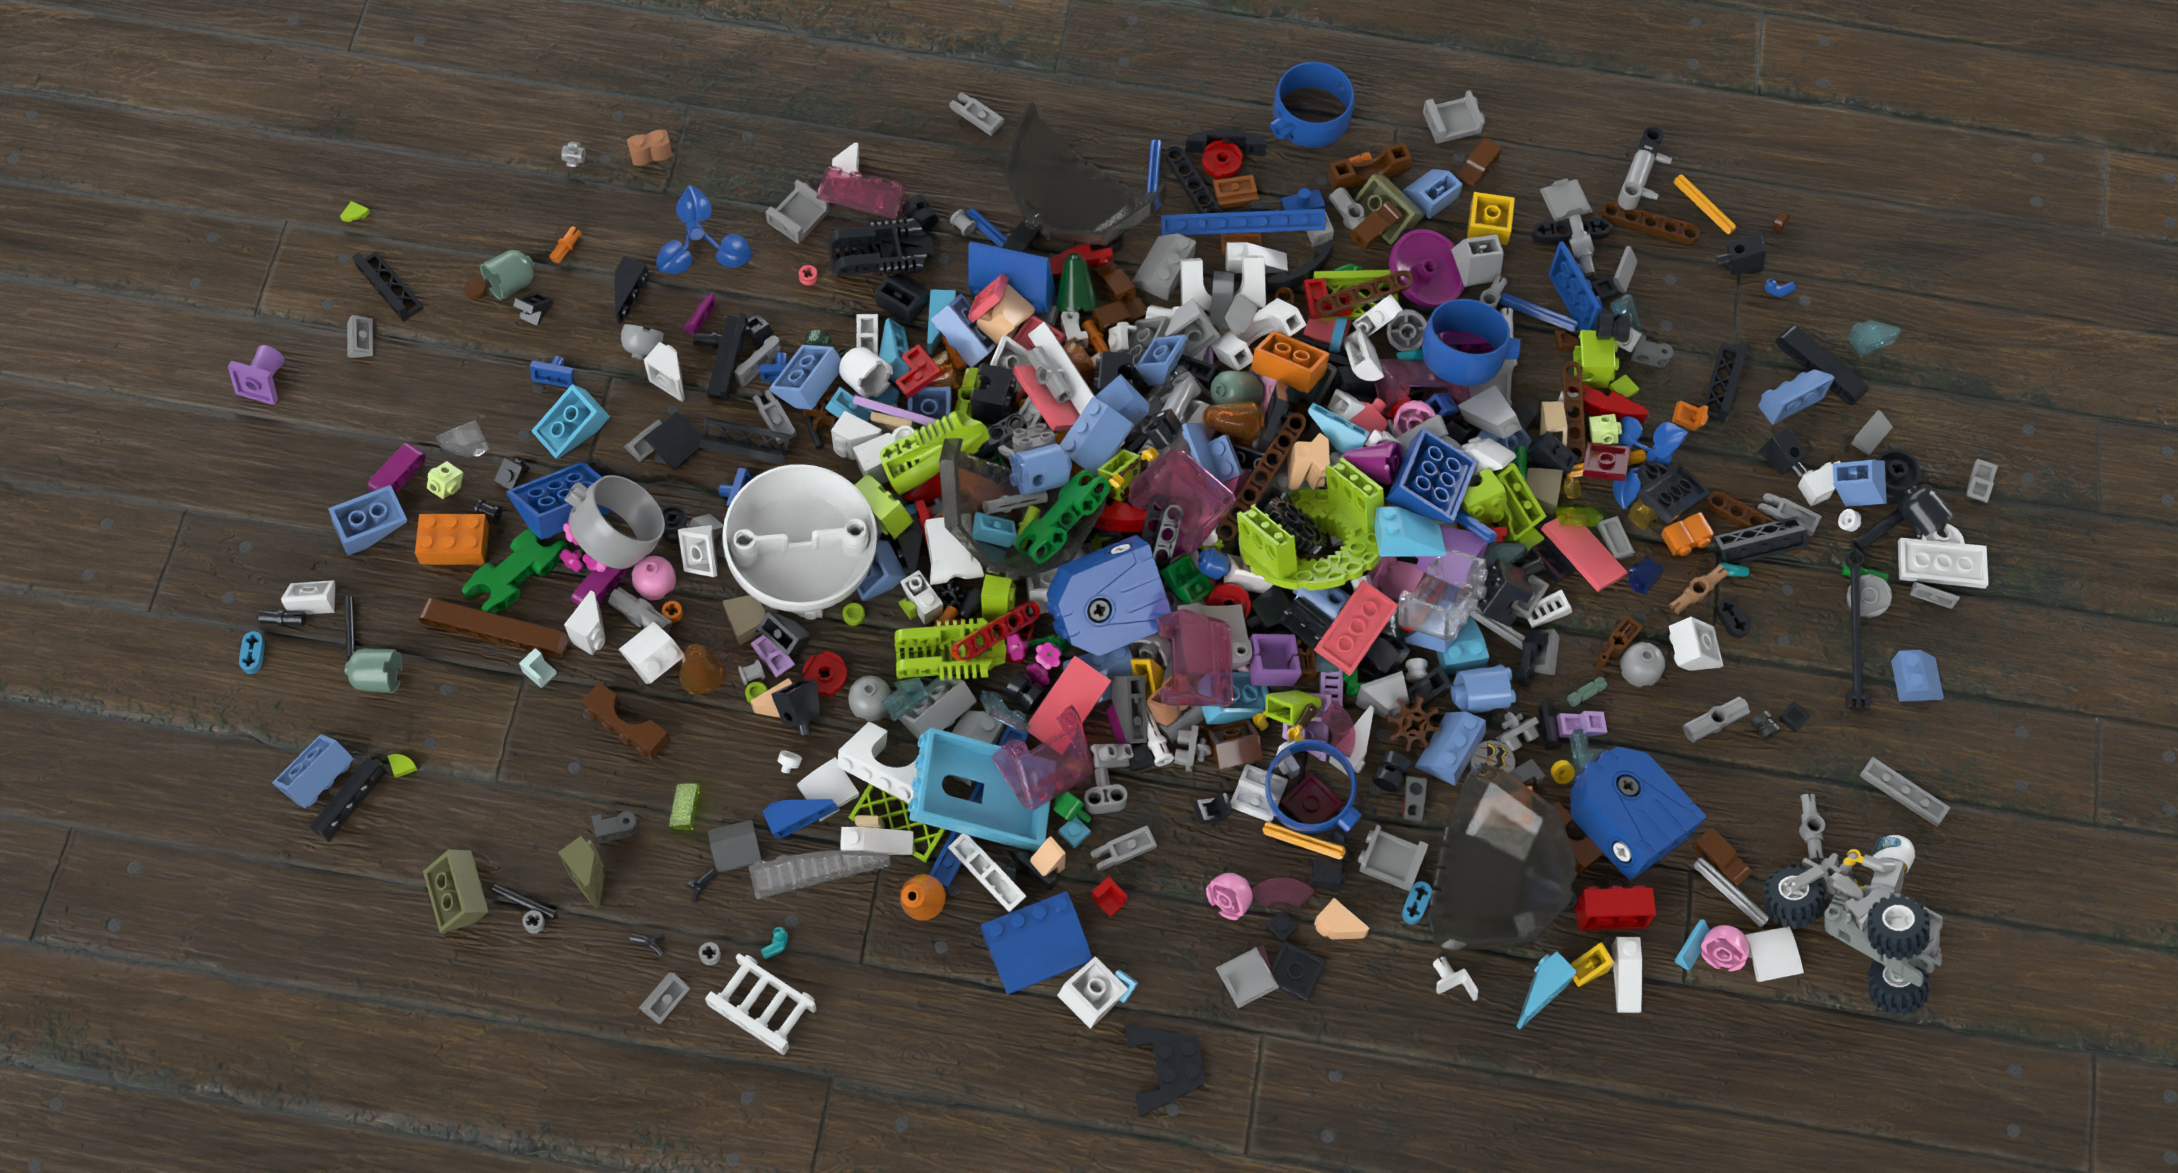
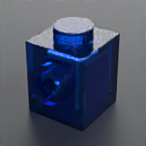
(1644, 575)

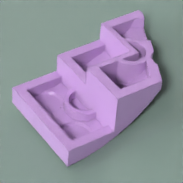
(1316, 728)

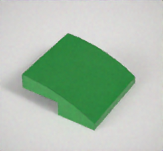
(1186, 581)

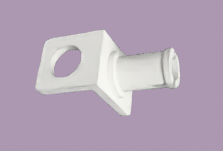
(1451, 979)

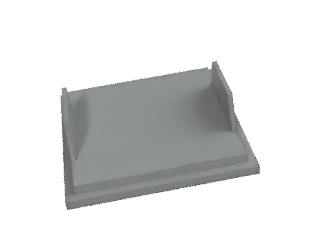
(1565, 199)
(1247, 977)

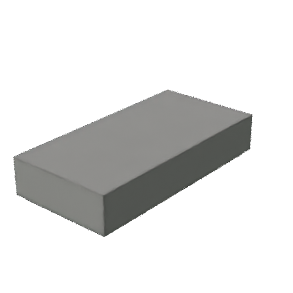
(1615, 538)

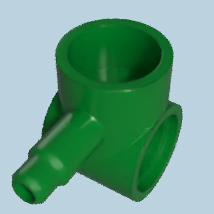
(1070, 807)

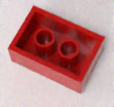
(1615, 908)

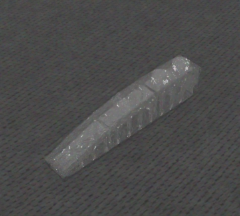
(812, 868)

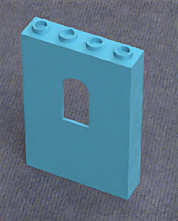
(999, 816)

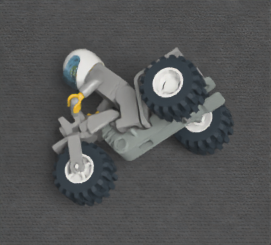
(1882, 925)

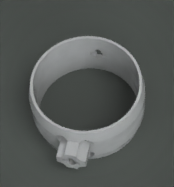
(599, 537)

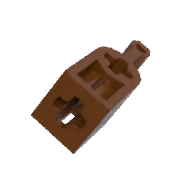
(1479, 163)
(1375, 225)
(1115, 282)
(1116, 312)
(1623, 636)
(1307, 661)
(1722, 856)

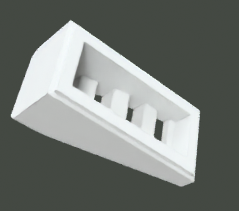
(1550, 616)

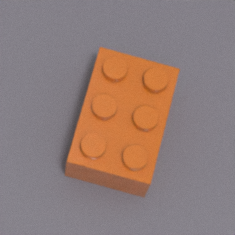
(1290, 361)
(452, 539)

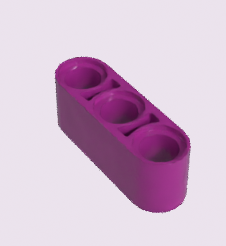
(1465, 342)
(398, 468)
(600, 583)

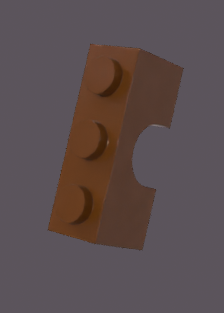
(1584, 851)

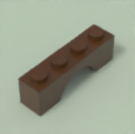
(1391, 162)
(646, 737)

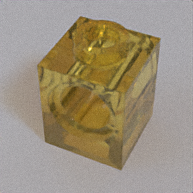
(1641, 515)

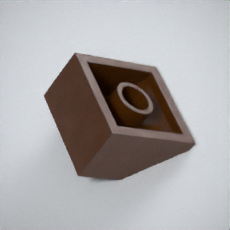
(1234, 744)

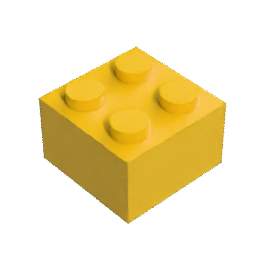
(1491, 216)

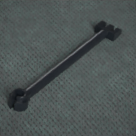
(1857, 694)

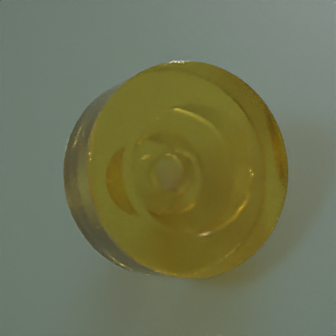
(1571, 488)

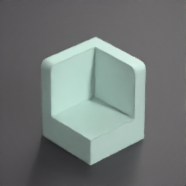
(537, 669)

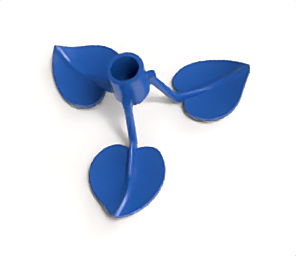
(690, 208)
(1666, 440)

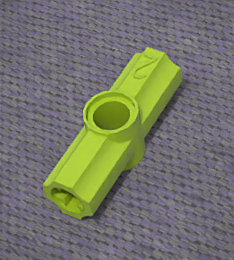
(970, 382)

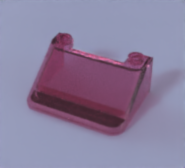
(1402, 373)
(1191, 487)
(1198, 660)
(1050, 767)

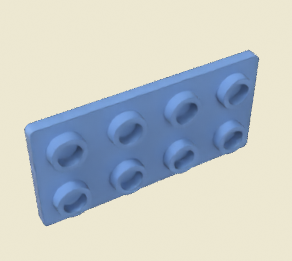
(1214, 456)

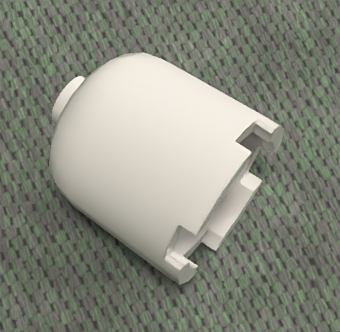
(865, 372)

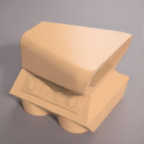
(1005, 315)
(1308, 462)

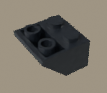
(901, 297)

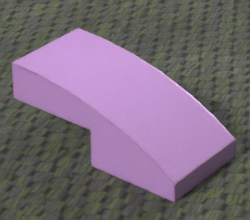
(772, 656)
(1591, 722)

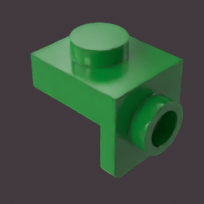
(1352, 686)

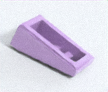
(1332, 679)

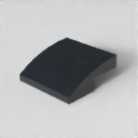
(1555, 562)

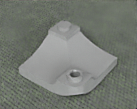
(1234, 618)

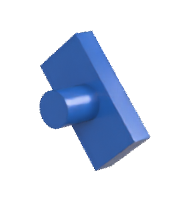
(1303, 200)
(770, 372)
(552, 373)
(741, 479)

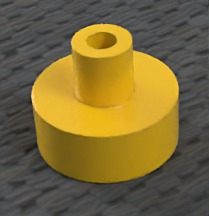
(1562, 772)

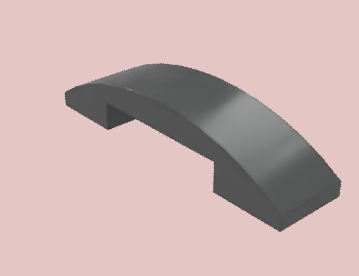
(1221, 297)

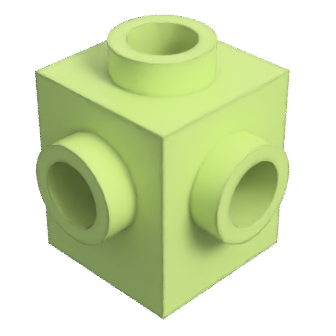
(1604, 429)
(444, 480)

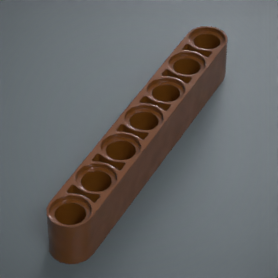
(1264, 468)
(493, 628)

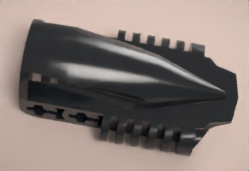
(884, 248)

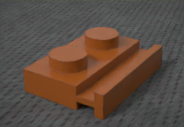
(1235, 191)

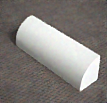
(1363, 356)

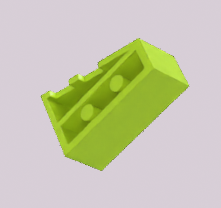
(1521, 506)
(886, 510)
(997, 597)

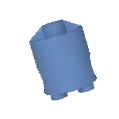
(1040, 469)
(1326, 601)
(1483, 689)

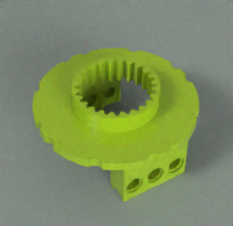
(1342, 510)

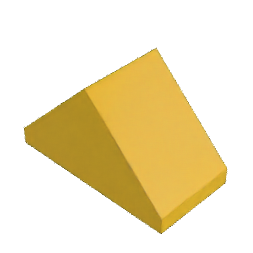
(1153, 674)
(1592, 965)

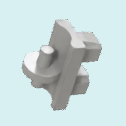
(1526, 727)
(1111, 755)
(1186, 757)

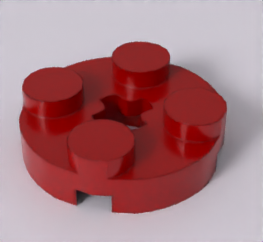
(1222, 169)
(1230, 591)
(837, 671)

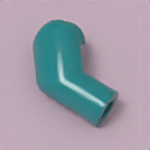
(1415, 354)
(1735, 570)
(778, 943)

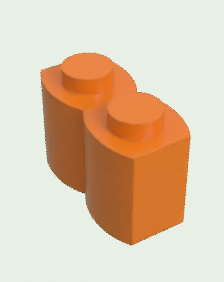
(1687, 534)

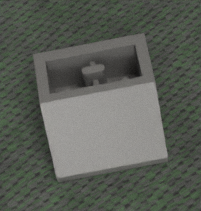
(1478, 259)

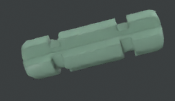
(1587, 691)

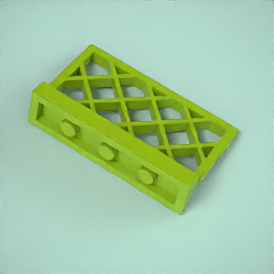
(1345, 279)
(866, 795)

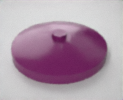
(1431, 264)

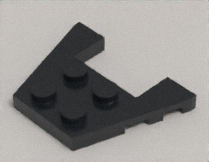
(1176, 1063)

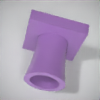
(257, 380)

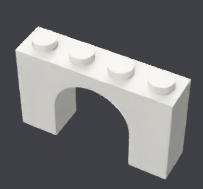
(1251, 287)
(1275, 316)
(859, 760)

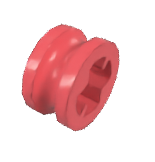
(808, 269)

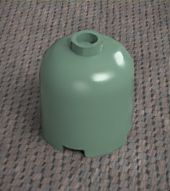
(508, 273)
(1236, 387)
(374, 670)

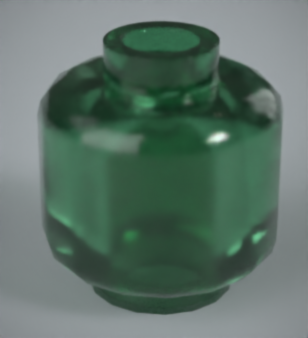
(817, 338)

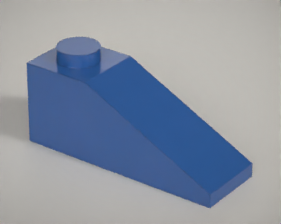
(791, 815)

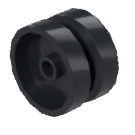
(1900, 472)

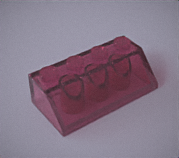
(861, 192)

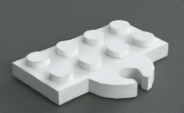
(1943, 560)

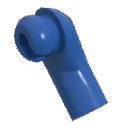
(1777, 290)

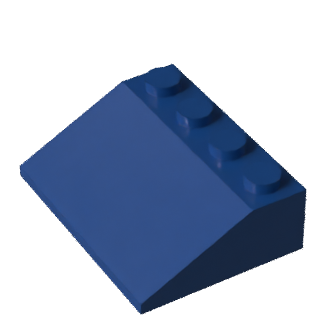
(1026, 273)
(1575, 289)
(1432, 478)
(543, 500)
(1036, 943)

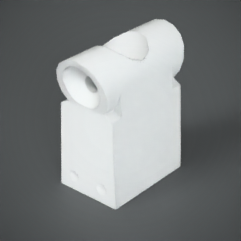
(868, 453)
(948, 555)

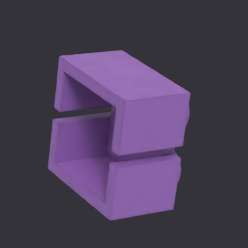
(1271, 659)

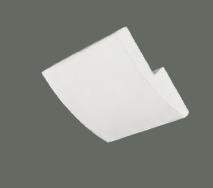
(828, 783)
(1251, 795)
(1774, 954)

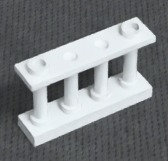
(759, 1026)

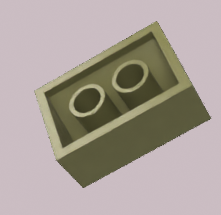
(1377, 193)
(584, 868)
(455, 890)

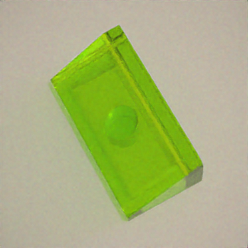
(1578, 516)
(684, 806)

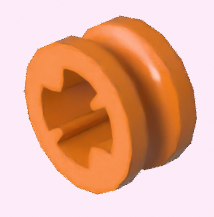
(668, 606)

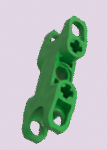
(1073, 503)
(507, 576)

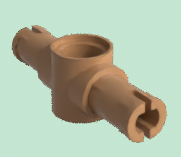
(1706, 582)

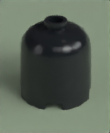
(1924, 509)

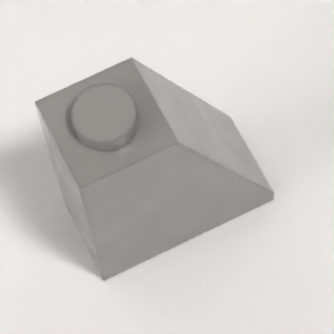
(1490, 413)

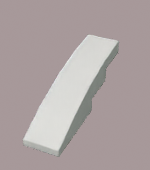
(987, 872)

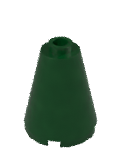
(1075, 286)

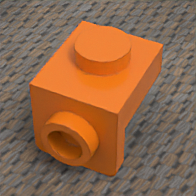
(1689, 415)

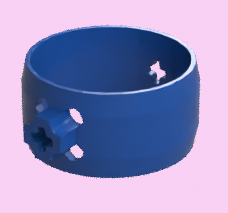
(1306, 133)
(1473, 318)
(1345, 819)

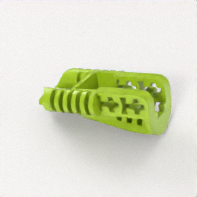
(922, 460)
(936, 654)

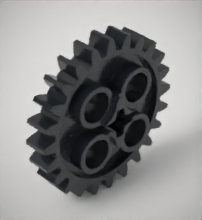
(1296, 523)

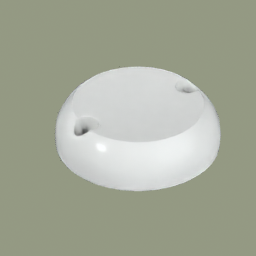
(799, 538)

